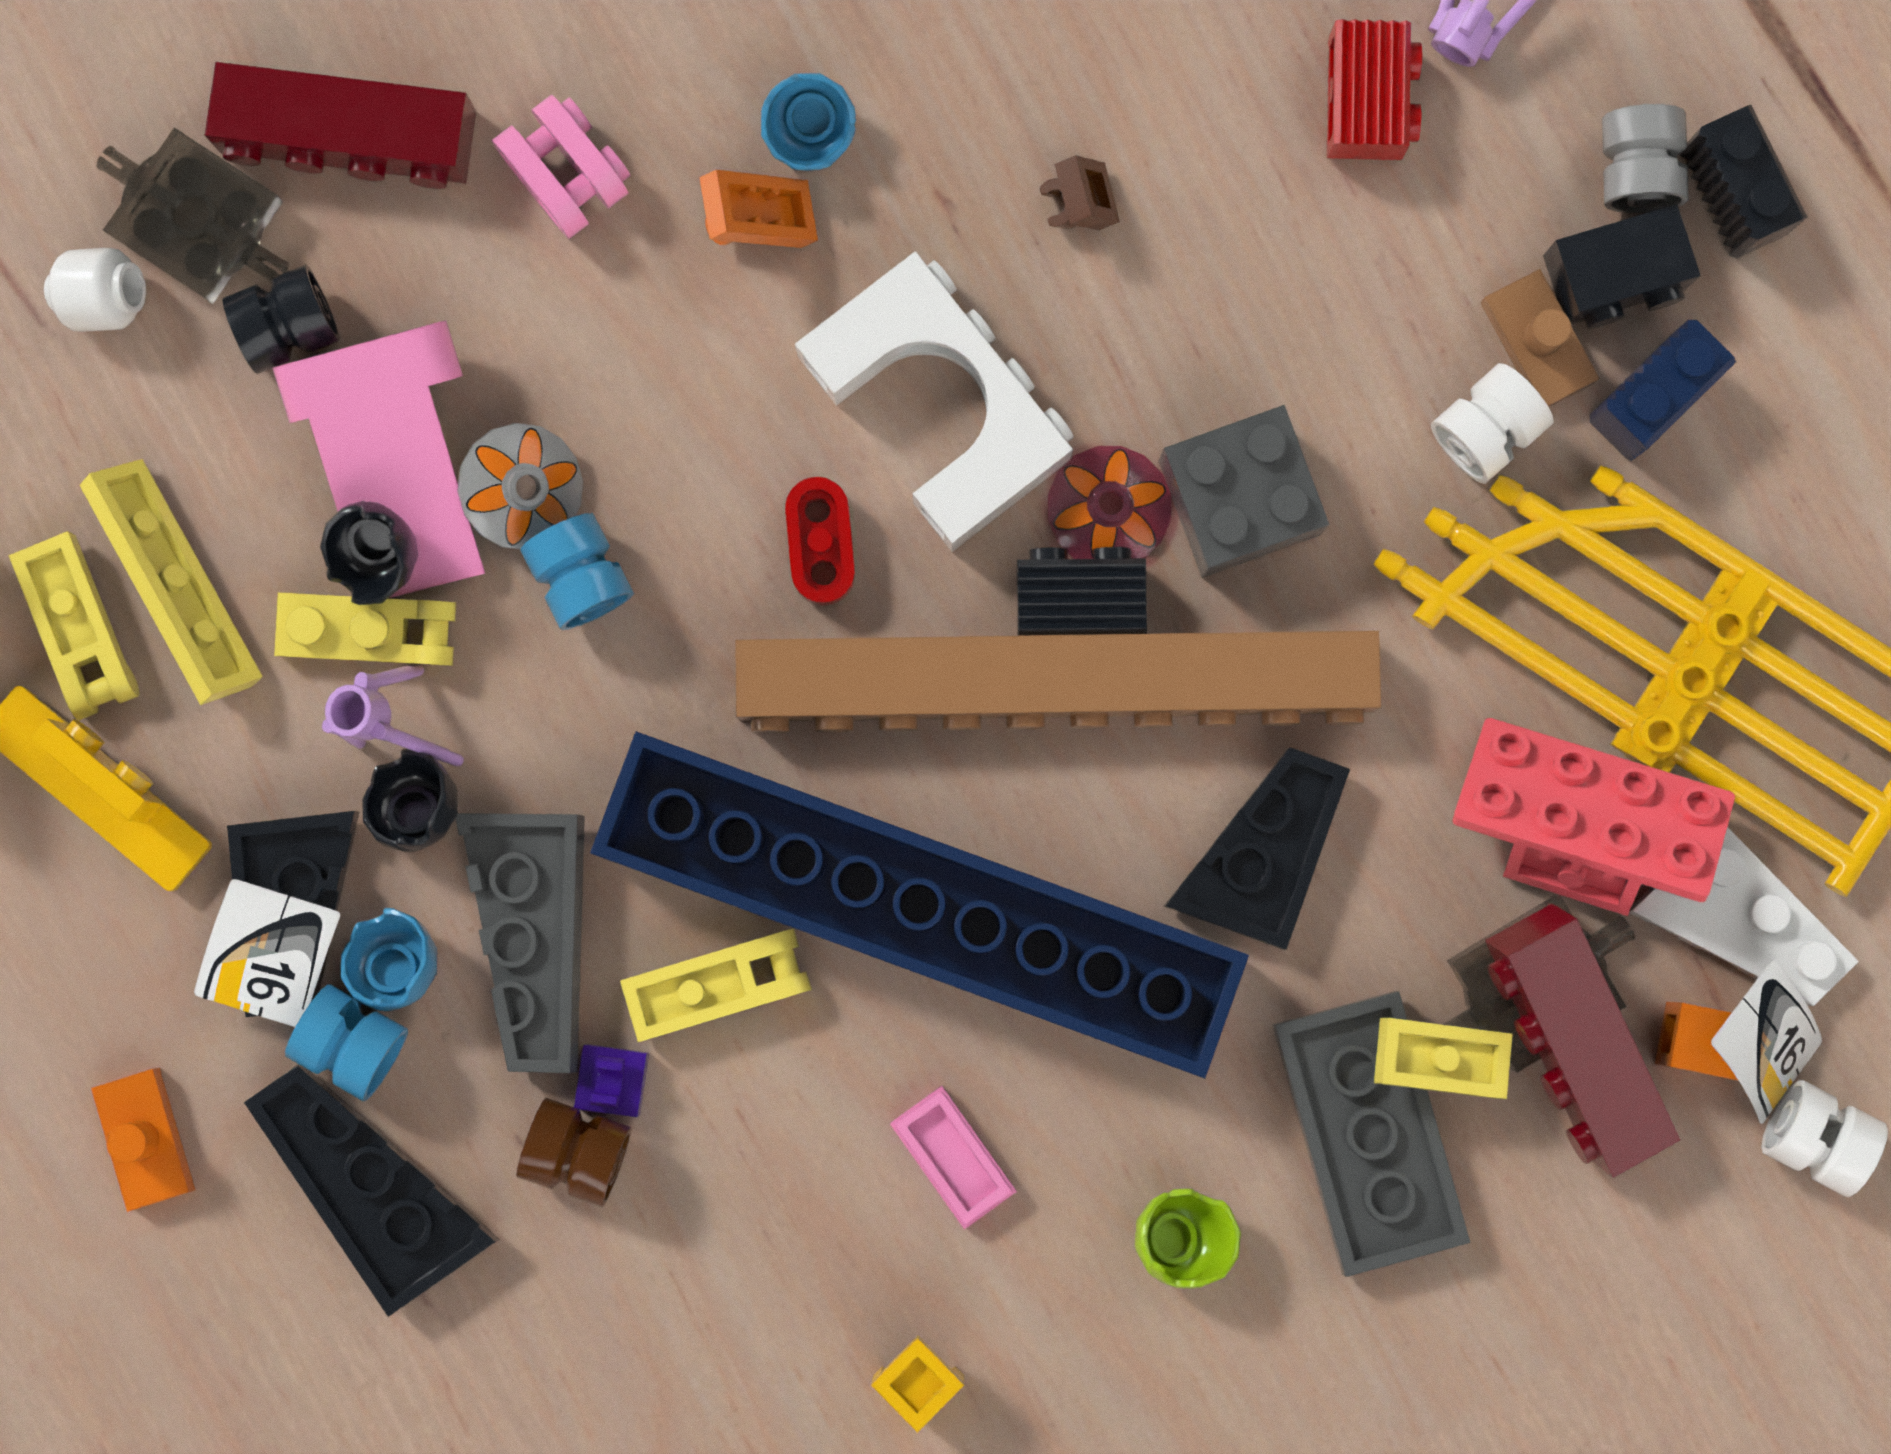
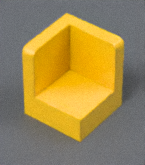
(917, 1383)

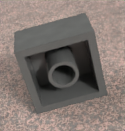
(1243, 491)

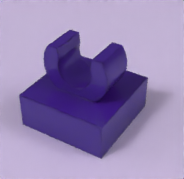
(611, 1080)

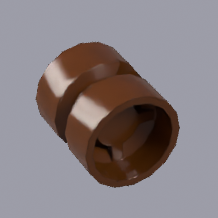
(573, 1152)

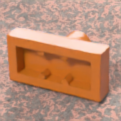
(757, 209)
(143, 1139)

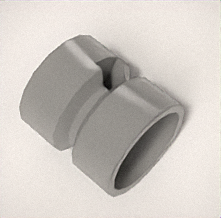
(1644, 156)

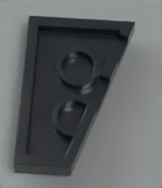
(1267, 853)
(295, 858)

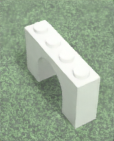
(915, 315)

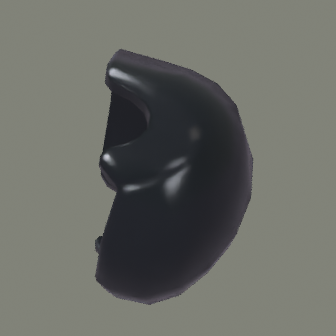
(368, 551)
(410, 802)

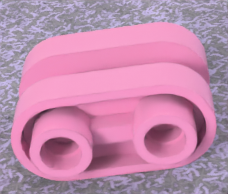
(599, 171)

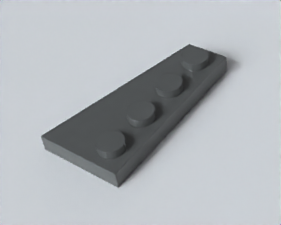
(531, 921)

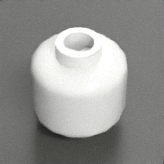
(95, 289)

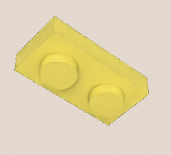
(1443, 1058)

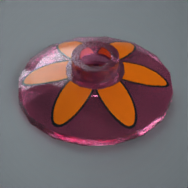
(1085, 478)

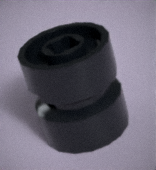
(275, 321)

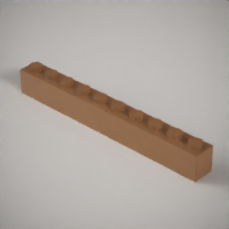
(1058, 677)

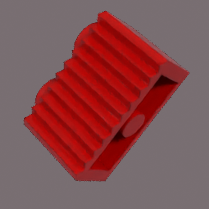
(1371, 90)

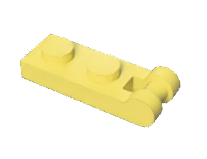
(73, 623)
(374, 632)
(712, 986)

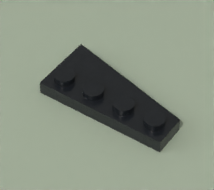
(373, 1199)

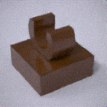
(1085, 194)

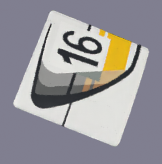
(265, 952)
(1768, 1038)

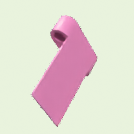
(386, 440)

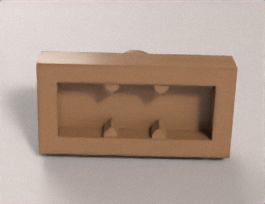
(1539, 338)

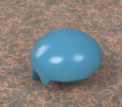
(808, 121)
(389, 961)

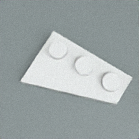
(1751, 922)

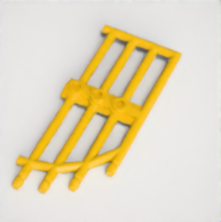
(1695, 670)

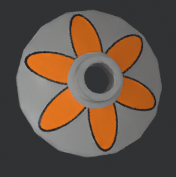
(490, 480)

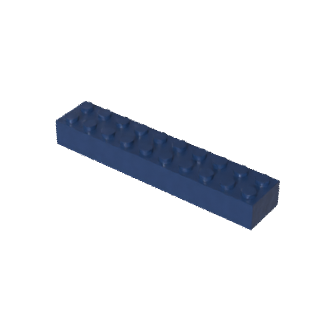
(920, 904)

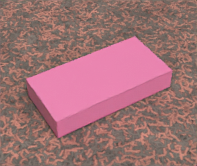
(953, 1157)

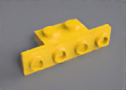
(98, 790)

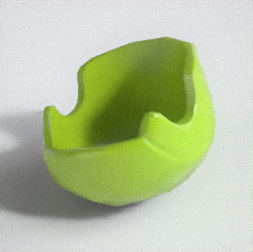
(1187, 1238)

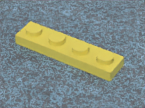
(170, 581)

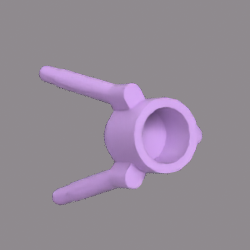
(1466, 32)
(364, 714)

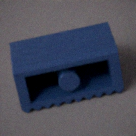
(1662, 389)

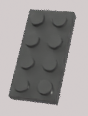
(1369, 1142)

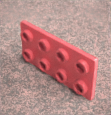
(1592, 819)

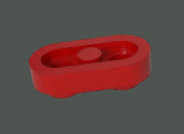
(820, 542)

